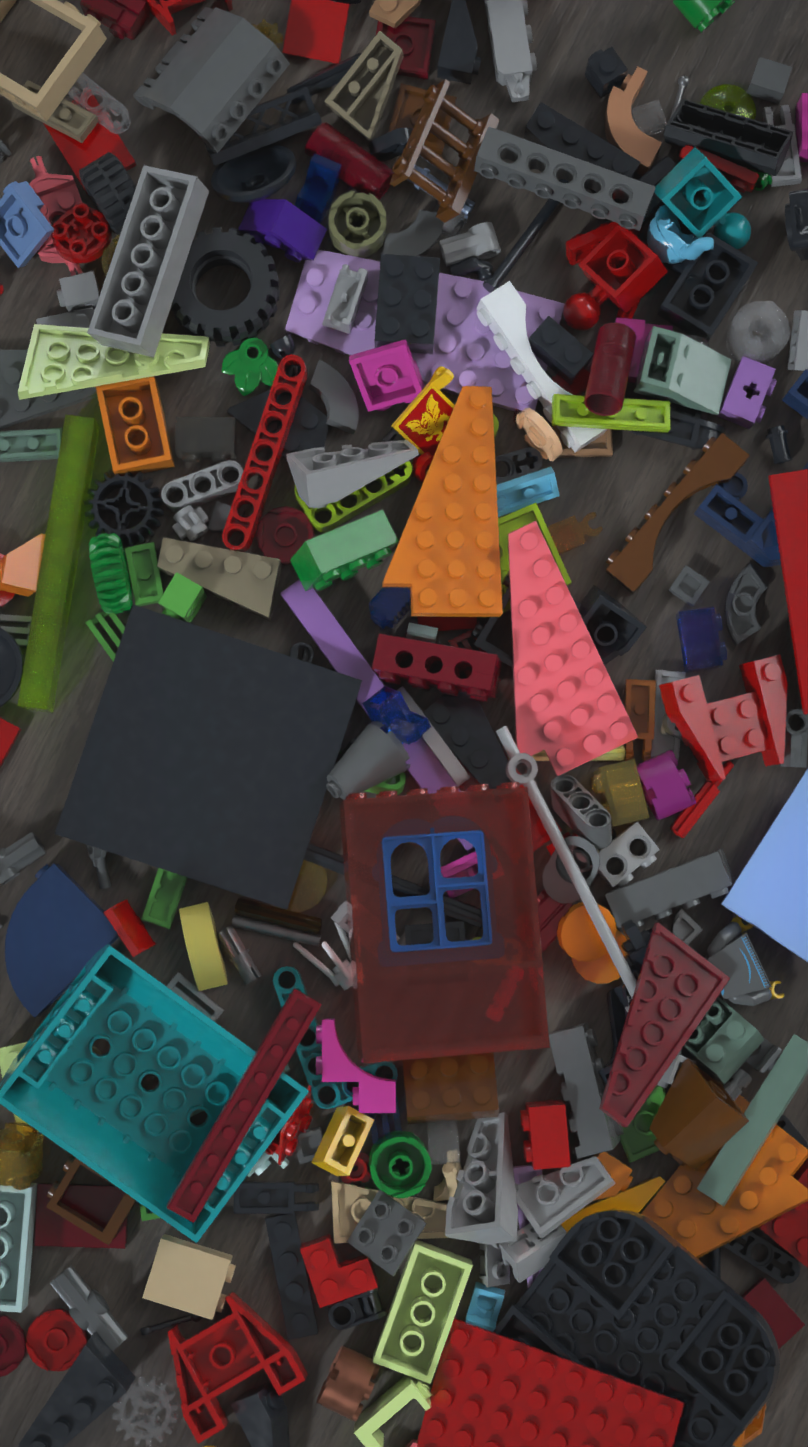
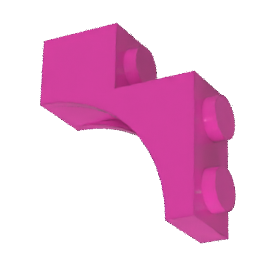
(334, 1065)

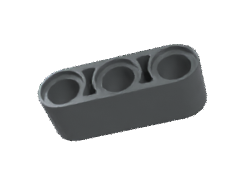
(581, 811)

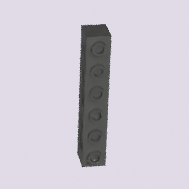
(557, 165)

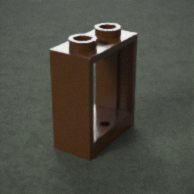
(58, 1190)

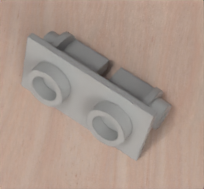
(492, 1268)

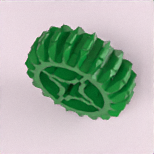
(110, 573)

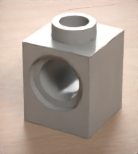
(79, 291)

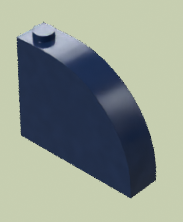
(52, 938)

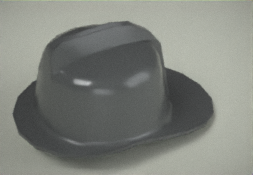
(556, 878)

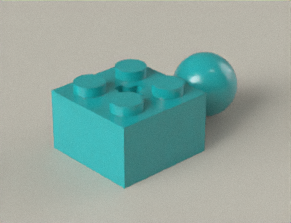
(709, 205)

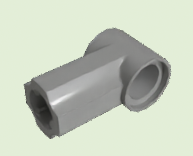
(477, 242)

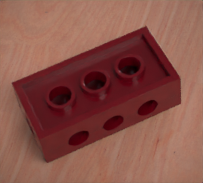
(394, 651)

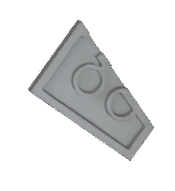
(561, 1194)

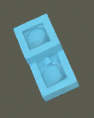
(484, 1306)

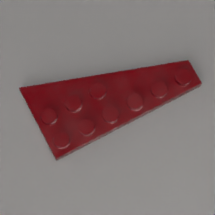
(666, 1007)

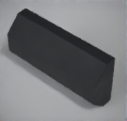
(729, 136)

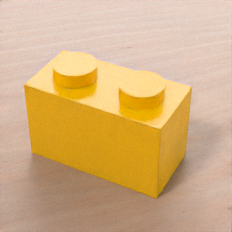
(342, 1141)

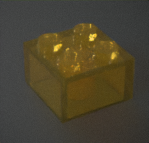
(620, 792)

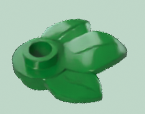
(250, 370)

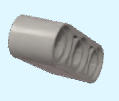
(188, 485)

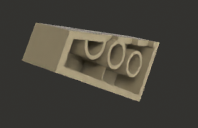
(230, 575)

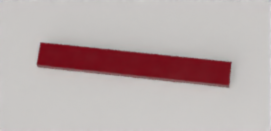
(243, 1105)

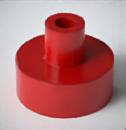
(421, 465)

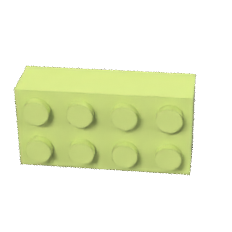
(422, 1311)

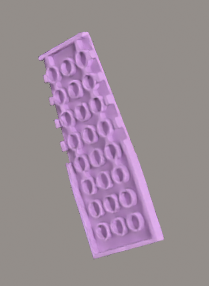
(459, 338)

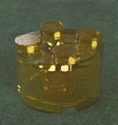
(20, 1155)

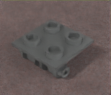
(387, 1232)

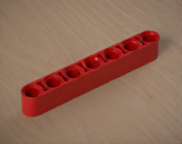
(265, 439)

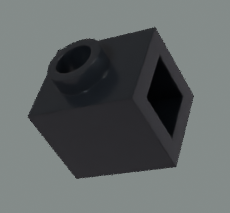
(605, 71)

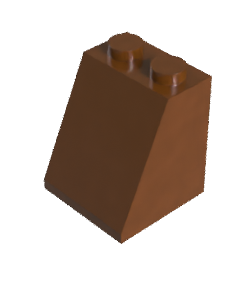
(695, 1117)

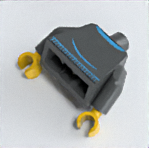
(735, 957)

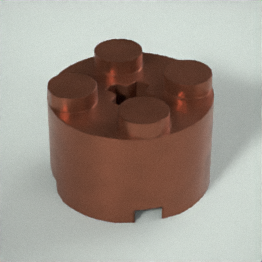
(348, 1383)

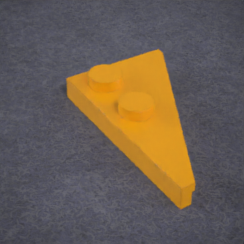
(632, 1199)

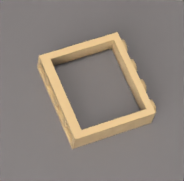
(69, 68)

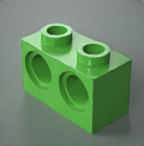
(182, 598)

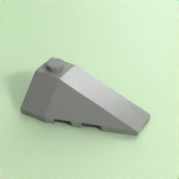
(331, 476)
(485, 1197)

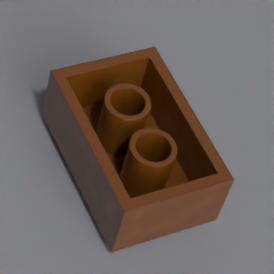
(450, 1088)

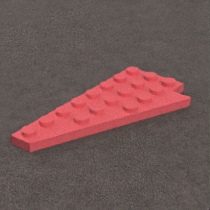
(560, 681)

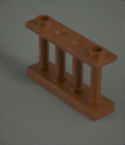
(462, 175)

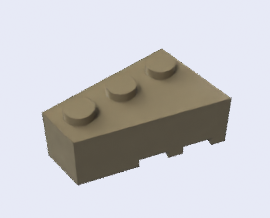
(366, 86)

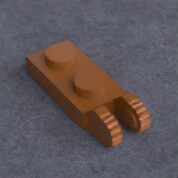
(640, 707)

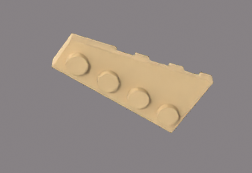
(352, 1201)

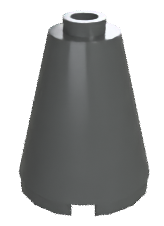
(368, 762)

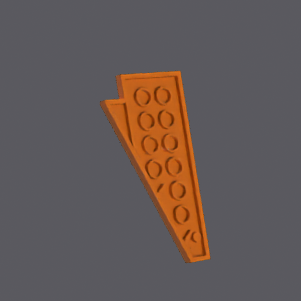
(453, 530)
(760, 1196)

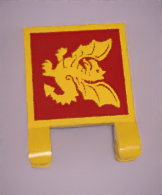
(427, 414)

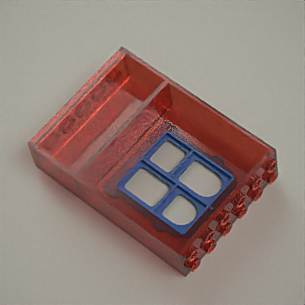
(444, 993)

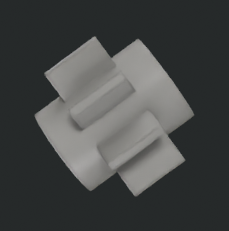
(190, 523)

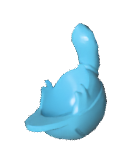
(669, 242)

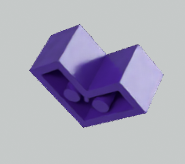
(283, 227)

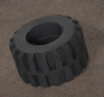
(109, 189)

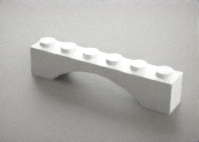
(505, 315)

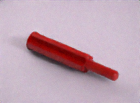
(703, 798)

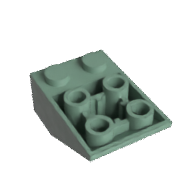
(682, 371)
(723, 1040)

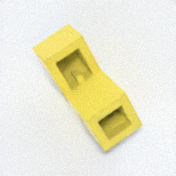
(203, 946)

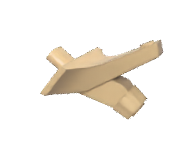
(449, 1184)

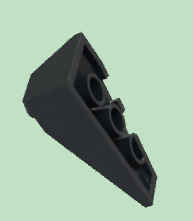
(609, 624)

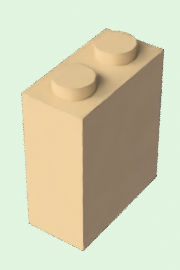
(189, 1277)

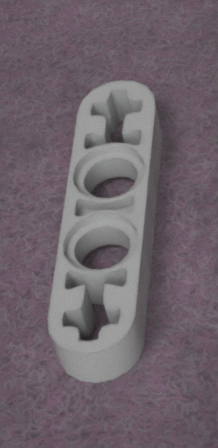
(438, 746)

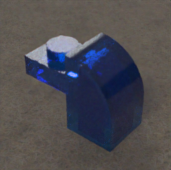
(319, 187)
(392, 711)

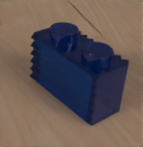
(389, 606)
(700, 639)

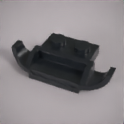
(685, 427)

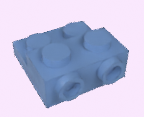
(22, 223)

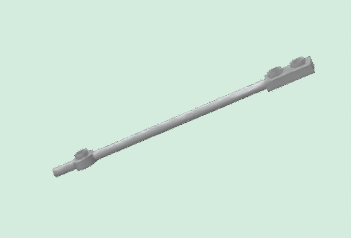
(564, 853)

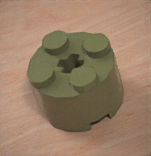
(357, 208)

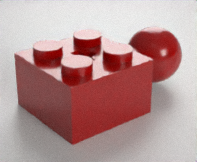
(620, 270)

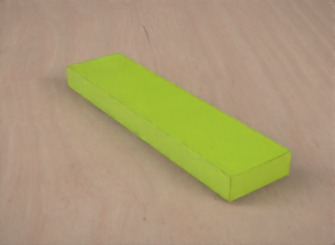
(634, 415)

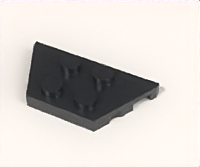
(307, 429)

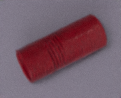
(357, 165)
(610, 369)

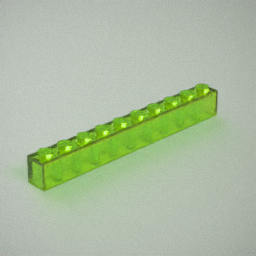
(58, 564)

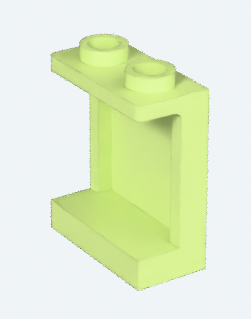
(387, 1405)

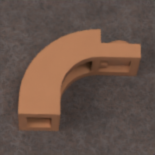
(620, 127)

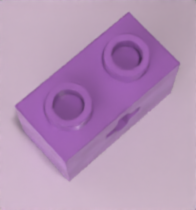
(750, 376)

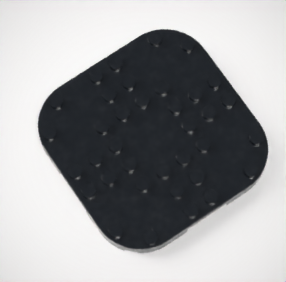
(655, 1316)

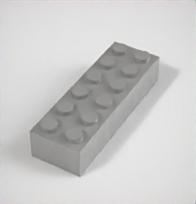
(148, 261)

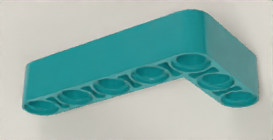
(307, 1052)

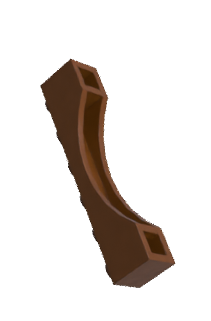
(716, 466)

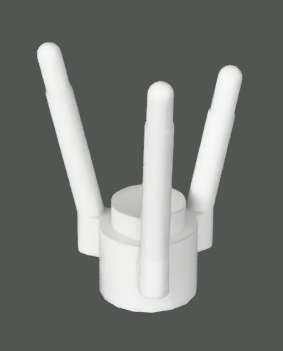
(343, 968)

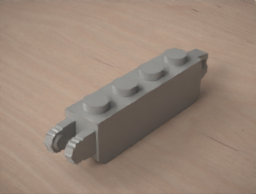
(510, 45)

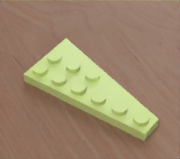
(71, 360)

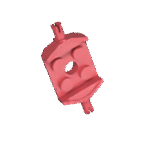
(59, 196)

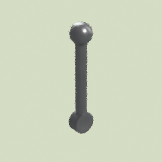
(683, 81)

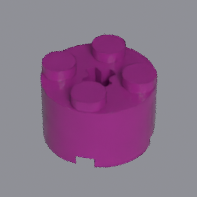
(665, 785)

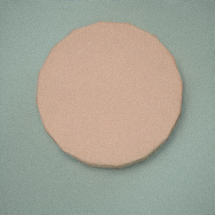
(539, 434)

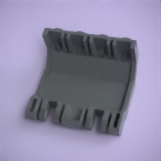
(215, 75)

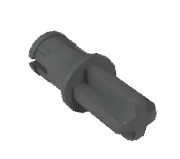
(239, 954)

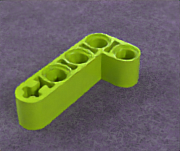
(364, 500)

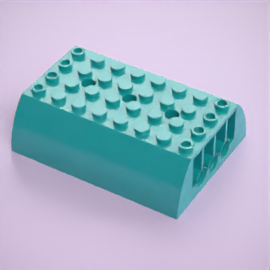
(97, 1101)

